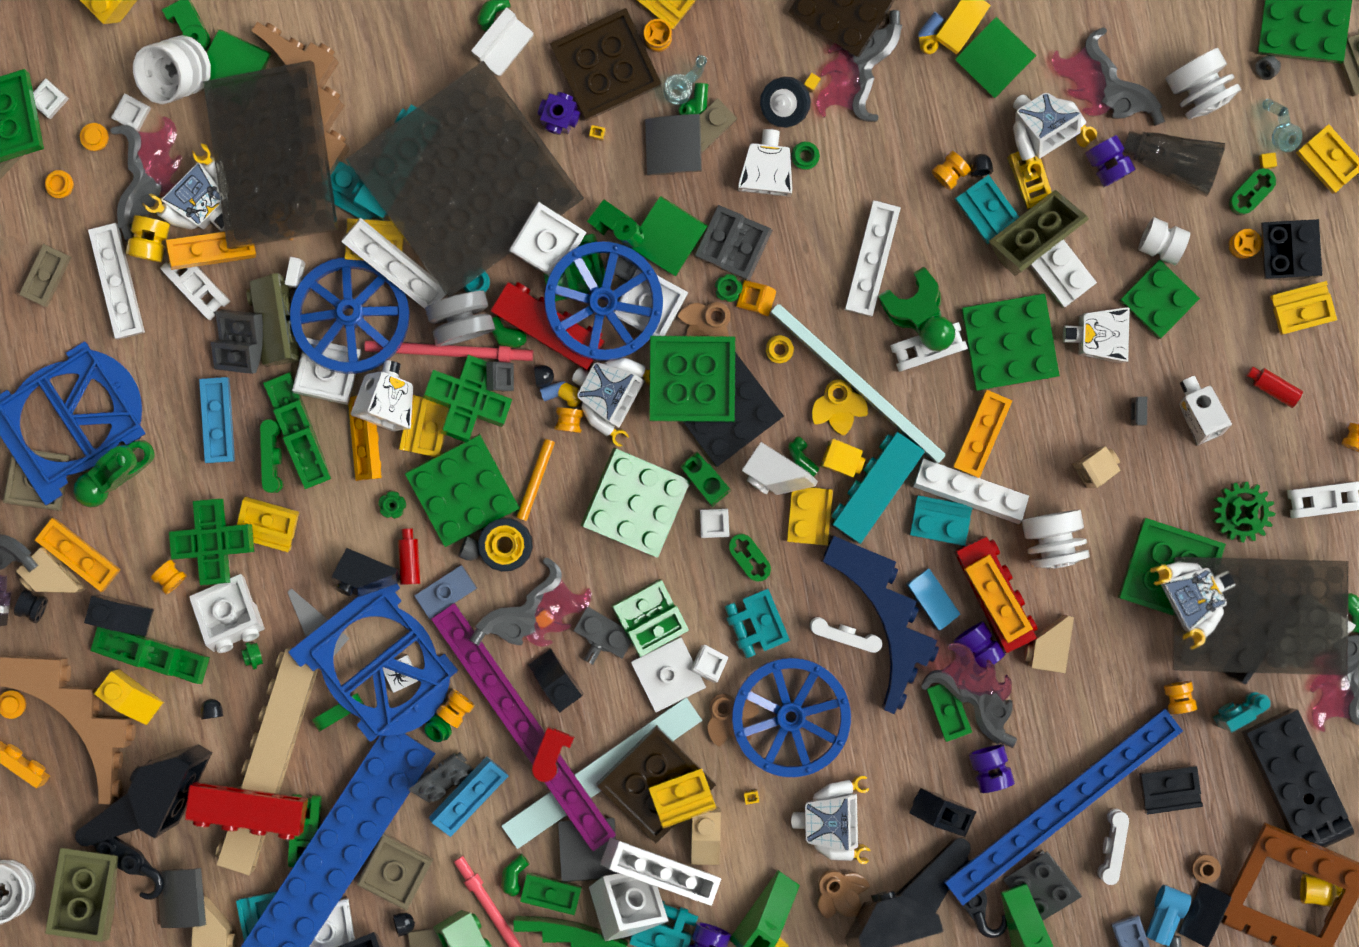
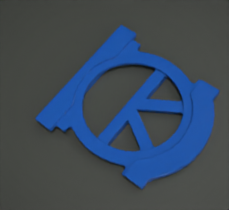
(50, 476)
(318, 653)

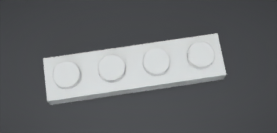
(872, 258)
(393, 264)
(116, 281)
(971, 491)

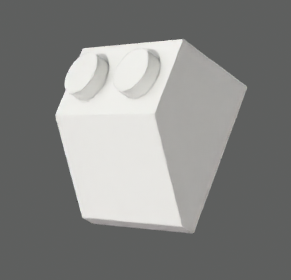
(776, 473)
(626, 905)

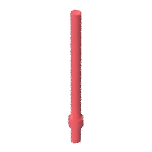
(503, 353)
(474, 883)

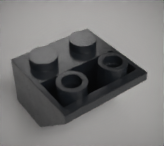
(1291, 250)

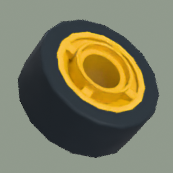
(489, 544)

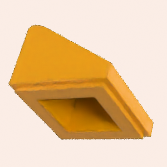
(756, 298)

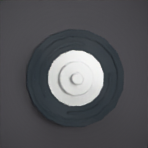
(785, 102)

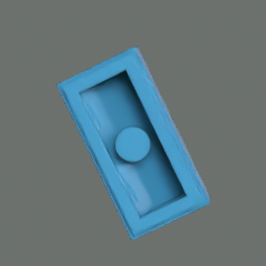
(933, 599)

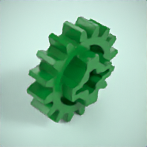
(1233, 519)

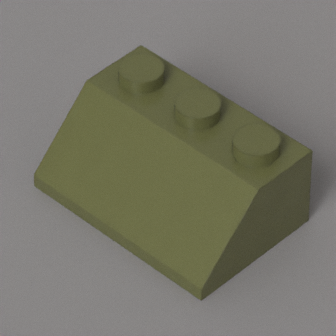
(1036, 232)
(273, 300)

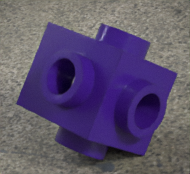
(563, 122)

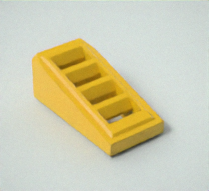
(1017, 170)

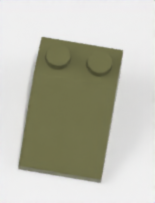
(83, 895)

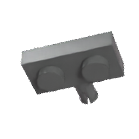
(602, 635)

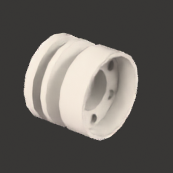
(171, 69)
(1203, 84)
(1055, 539)
(21, 889)

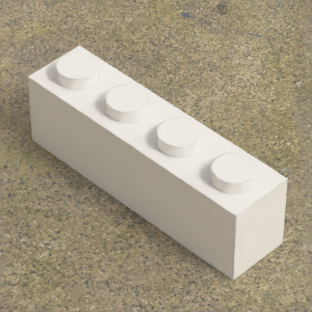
(660, 871)

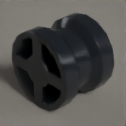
(30, 606)

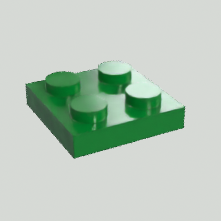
(1159, 299)

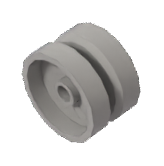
(460, 318)

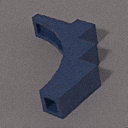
(895, 610)

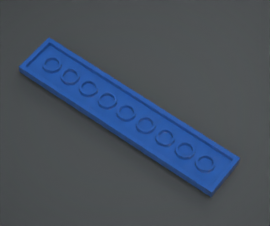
(342, 843)

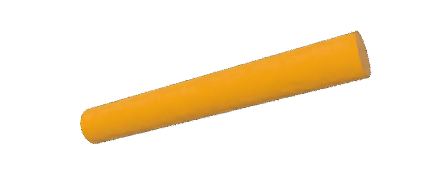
(535, 479)

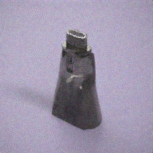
(1179, 158)

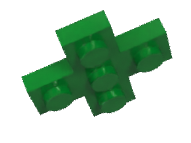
(467, 399)
(211, 541)

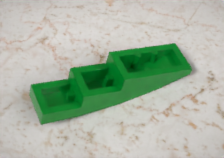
(297, 431)
(151, 654)
(565, 931)

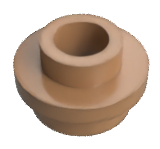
(1200, 862)

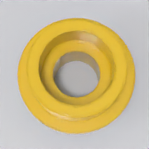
(782, 340)

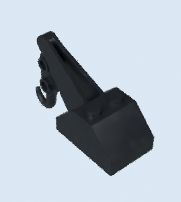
(152, 805)
(911, 912)

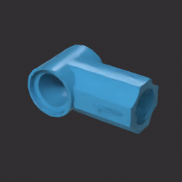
(1170, 907)

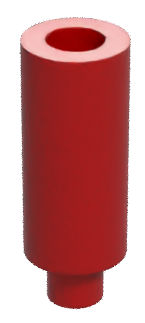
(1275, 386)
(408, 558)

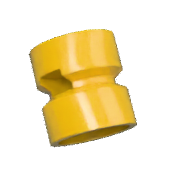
(146, 248)

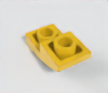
(961, 24)

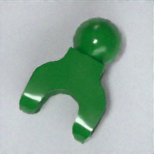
(921, 312)
(111, 472)

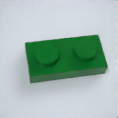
(948, 712)
(550, 894)

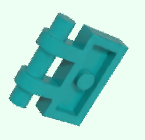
(765, 619)
(1235, 716)
(665, 935)

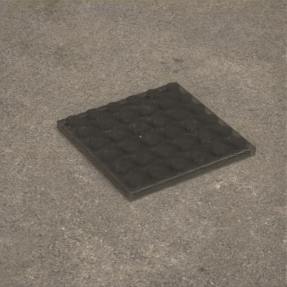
(463, 177)

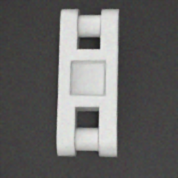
(195, 286)
(923, 354)
(1324, 499)
(845, 635)
(1114, 847)

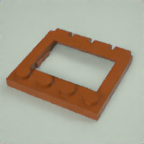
(1307, 858)

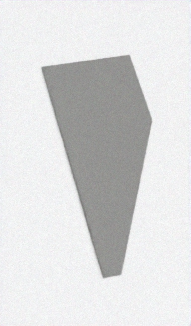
(311, 619)

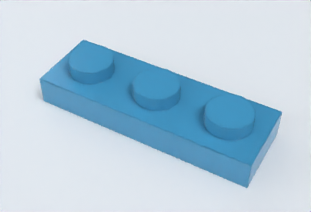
(217, 420)
(468, 796)

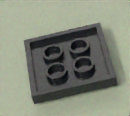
(753, 416)

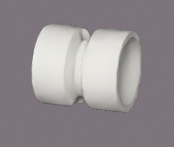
(1166, 242)

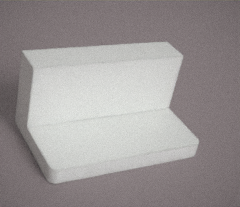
(502, 42)

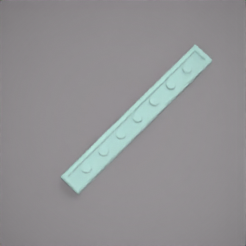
(857, 383)
(548, 810)

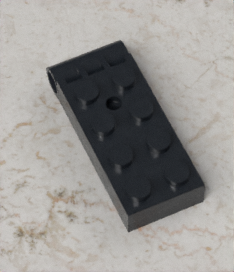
(1294, 769)

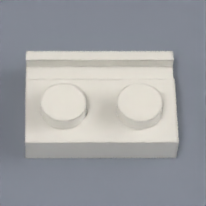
(1063, 274)

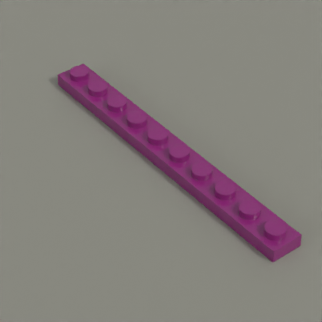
(522, 724)

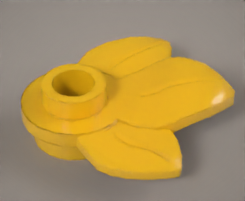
(839, 411)

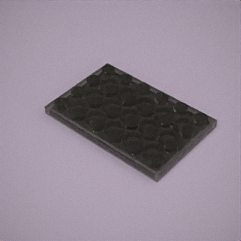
(270, 155)
(1275, 619)

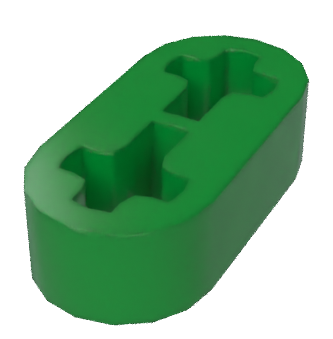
(1248, 187)
(755, 553)
(333, 715)

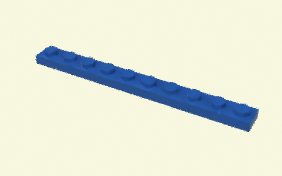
(1063, 806)

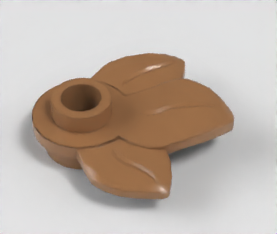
(700, 320)
(721, 724)
(844, 896)

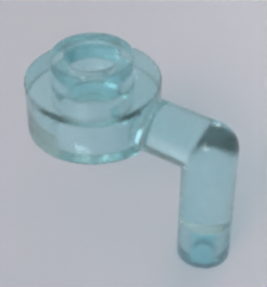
(684, 83)
(1285, 129)

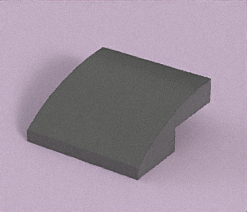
(673, 144)
(733, 243)
(238, 342)
(577, 858)
(182, 899)

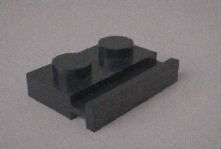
(1171, 789)

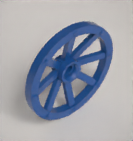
(605, 293)
(349, 322)
(793, 726)

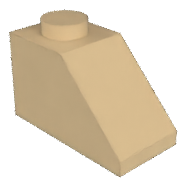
(1097, 467)
(50, 575)
(1051, 646)
(706, 838)
(216, 931)

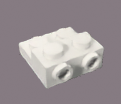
(227, 614)

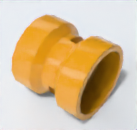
(657, 30)
(951, 170)
(1179, 691)
(455, 708)

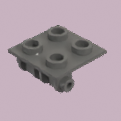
(435, 784)
(1046, 883)

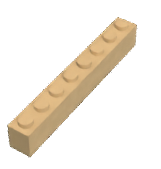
(270, 754)

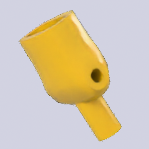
(1317, 891)

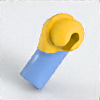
(928, 32)
(563, 390)

